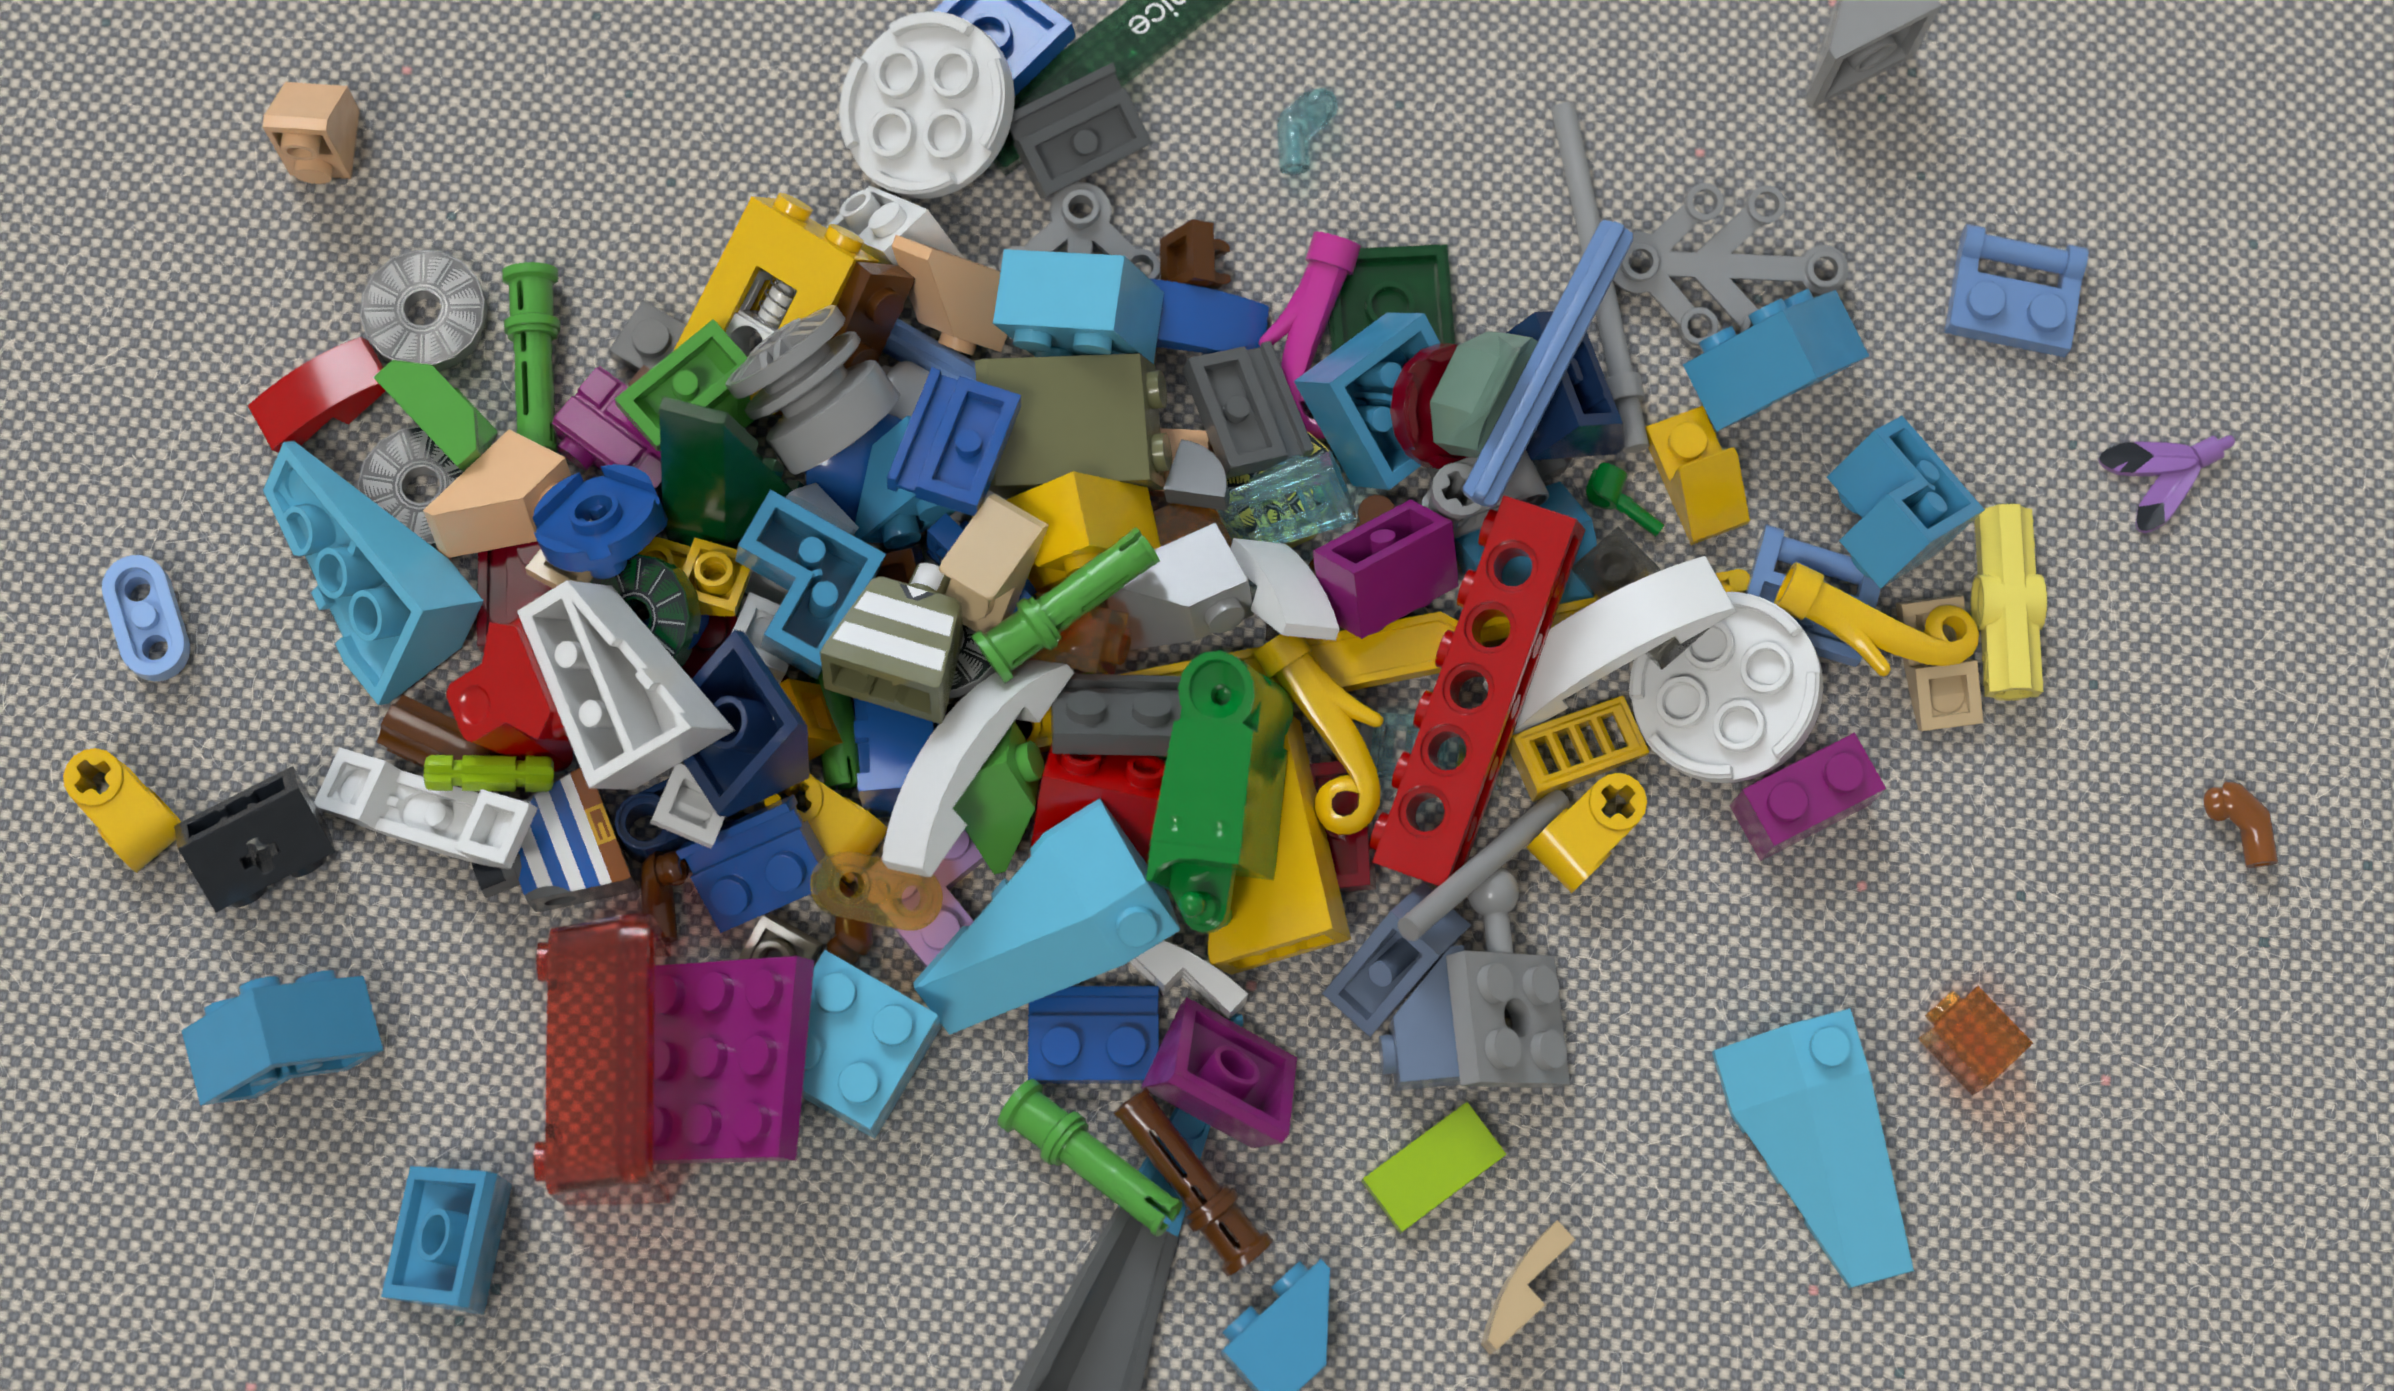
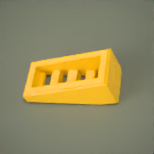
(1532, 768)

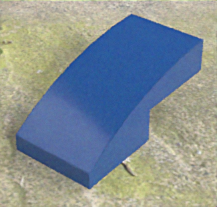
(1208, 319)

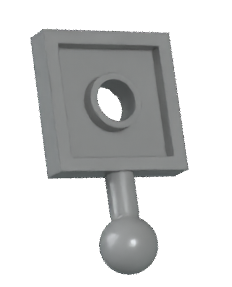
(1487, 983)

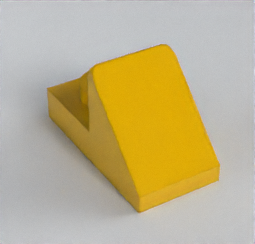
(1699, 475)

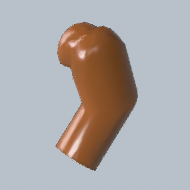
(2249, 816)

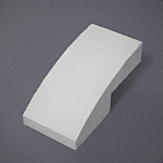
(1286, 591)
(1168, 963)

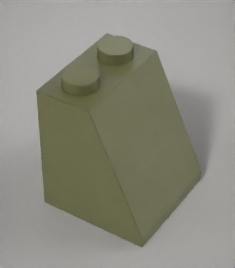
(1081, 417)

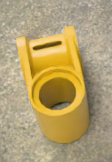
(127, 813)
(836, 820)
(1584, 835)

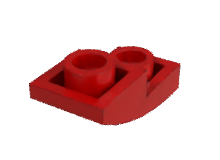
(325, 387)

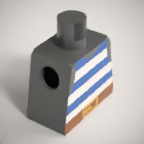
(567, 852)

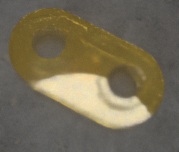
(878, 892)

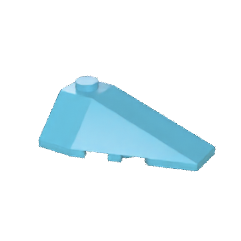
(386, 586)
(1057, 922)
(1818, 1126)

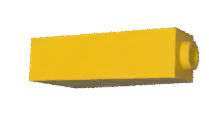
(1303, 902)

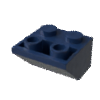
(1582, 412)

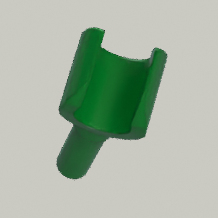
(1605, 491)

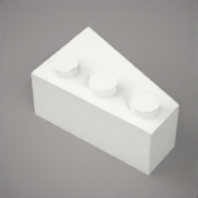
(616, 687)

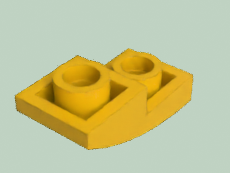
(711, 570)

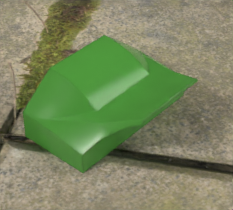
(690, 374)
(439, 410)

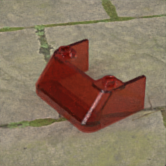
(600, 1061)

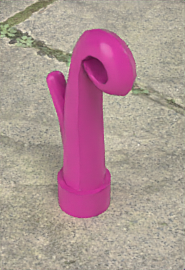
(1309, 309)

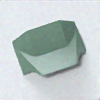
(1476, 390)

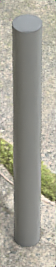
(1482, 866)

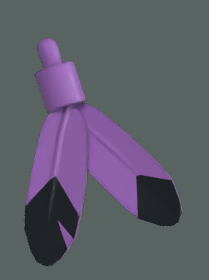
(2173, 463)

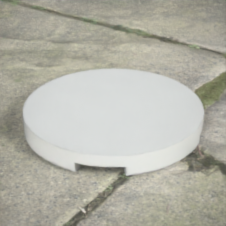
(927, 105)
(1734, 697)

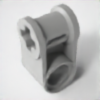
(1449, 481)

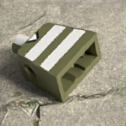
(898, 645)

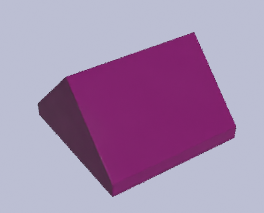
(1224, 1076)

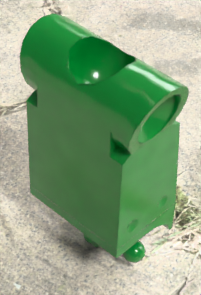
(1220, 787)

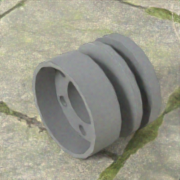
(819, 397)

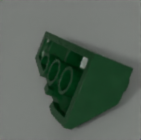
(712, 474)

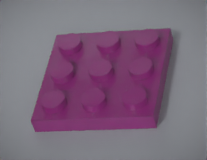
(730, 1059)

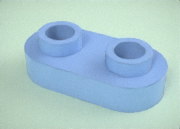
(148, 621)

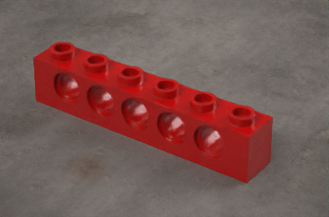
(1506, 533)

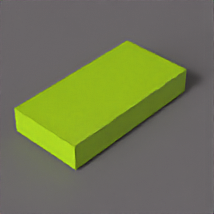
(1433, 1167)

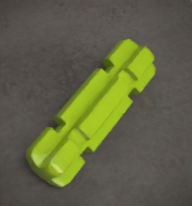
(488, 773)

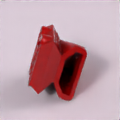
(508, 701)

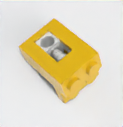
(769, 245)

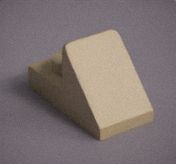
(992, 562)

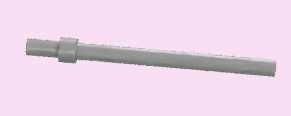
(1622, 381)

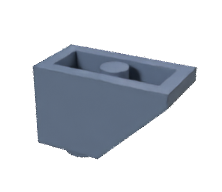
(1391, 966)
(1422, 1035)

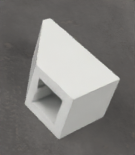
(881, 216)

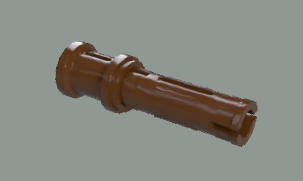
(1140, 1116)

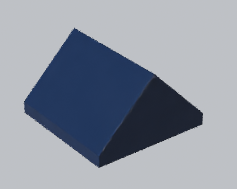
(768, 737)

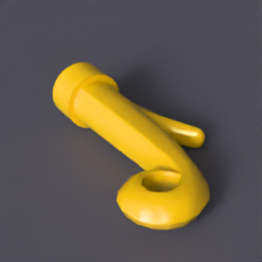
(1867, 629)
(1331, 714)

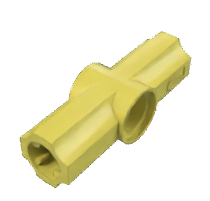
(2008, 603)

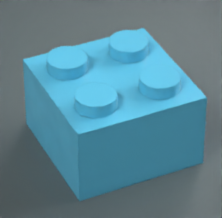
(1077, 304)
(861, 1044)

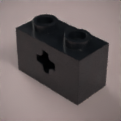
(274, 812)

